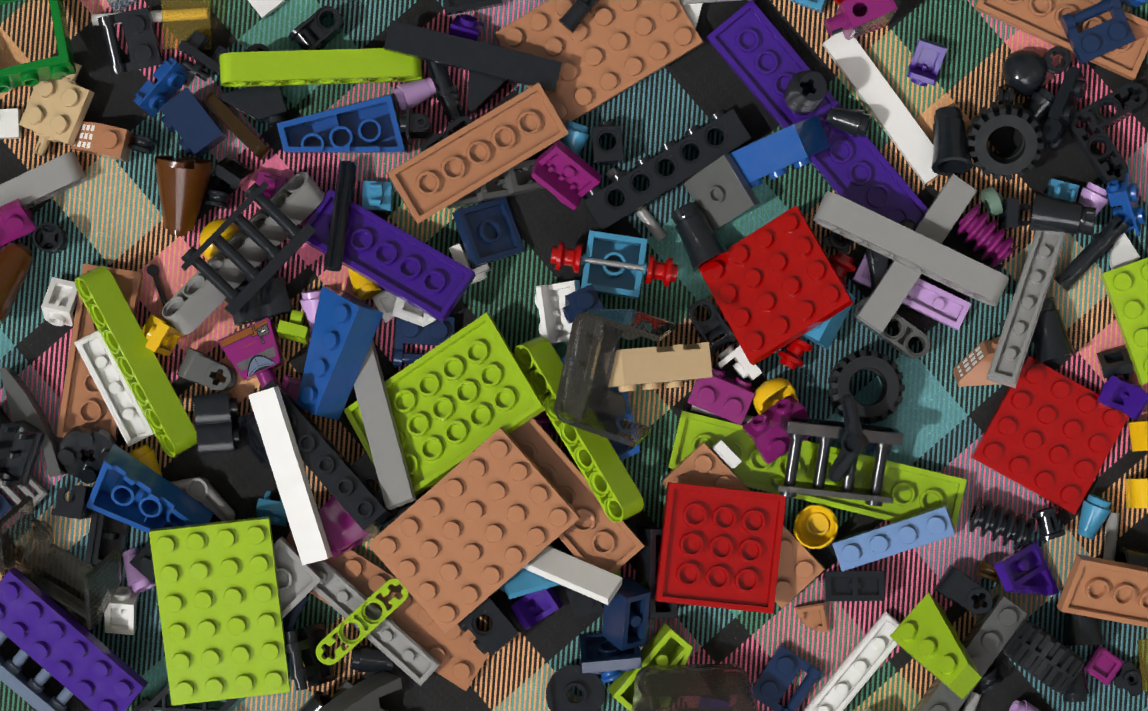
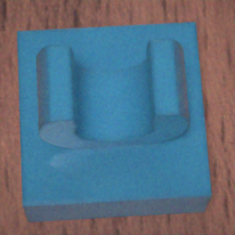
(1062, 190)
(377, 196)
(272, 508)

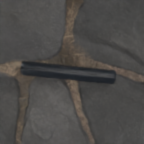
(340, 216)

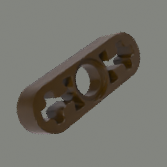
(235, 125)

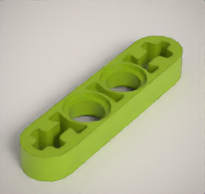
(362, 620)

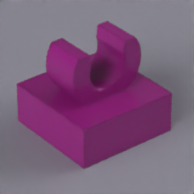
(275, 183)

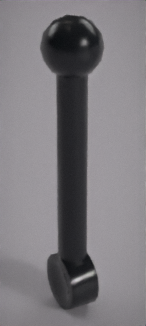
(153, 270)

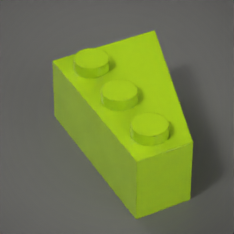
(936, 646)
(663, 648)

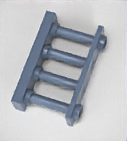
(30, 689)

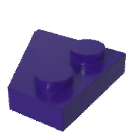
(1026, 572)

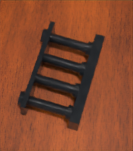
(275, 254)
(826, 433)

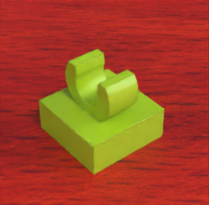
(294, 328)

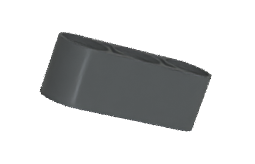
(904, 334)

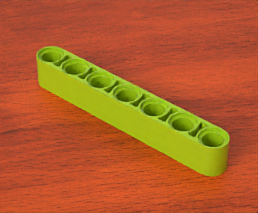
(317, 67)
(136, 361)
(590, 451)

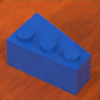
(781, 149)

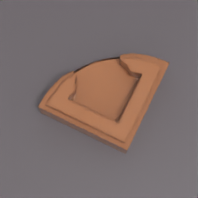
(813, 616)

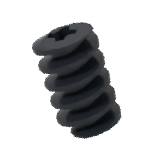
(808, 80)
(1001, 523)

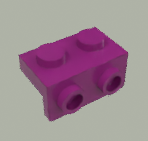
(565, 174)
(15, 222)
(723, 395)
(766, 429)

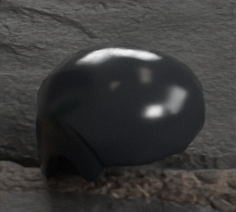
(1024, 72)

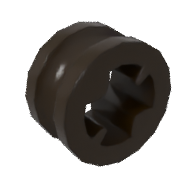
(987, 571)

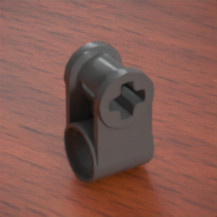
(203, 369)

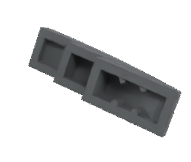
(510, 183)
(25, 407)
(365, 694)

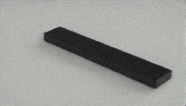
(472, 55)

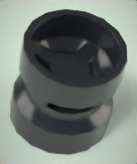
(45, 235)

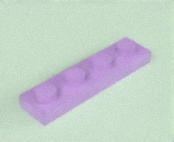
(925, 299)

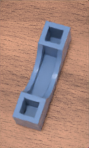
(894, 538)

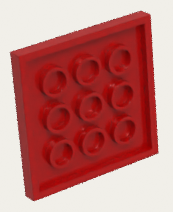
(775, 285)
(1050, 436)
(720, 547)

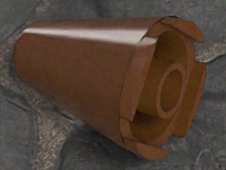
(181, 190)
(14, 266)

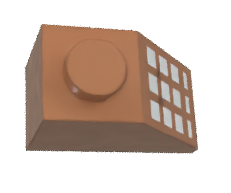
(103, 141)
(975, 366)

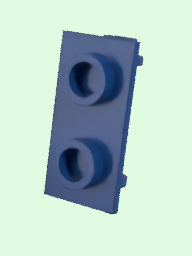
(170, 78)
(1127, 195)

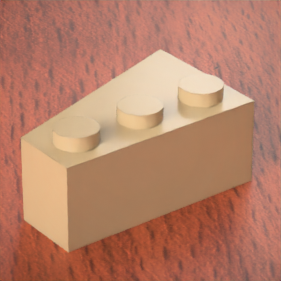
(660, 365)

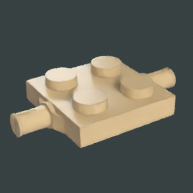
(56, 111)

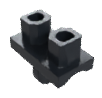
(193, 48)

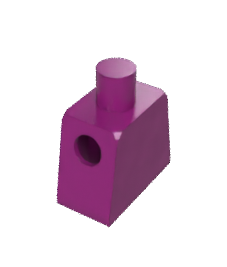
(341, 528)

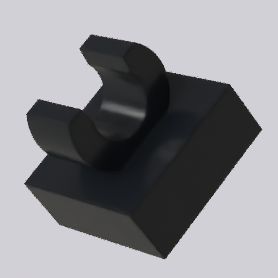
(232, 172)
(1010, 217)
(1115, 363)

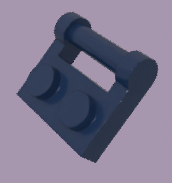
(1100, 38)
(411, 333)
(778, 676)

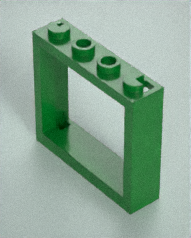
(54, 68)

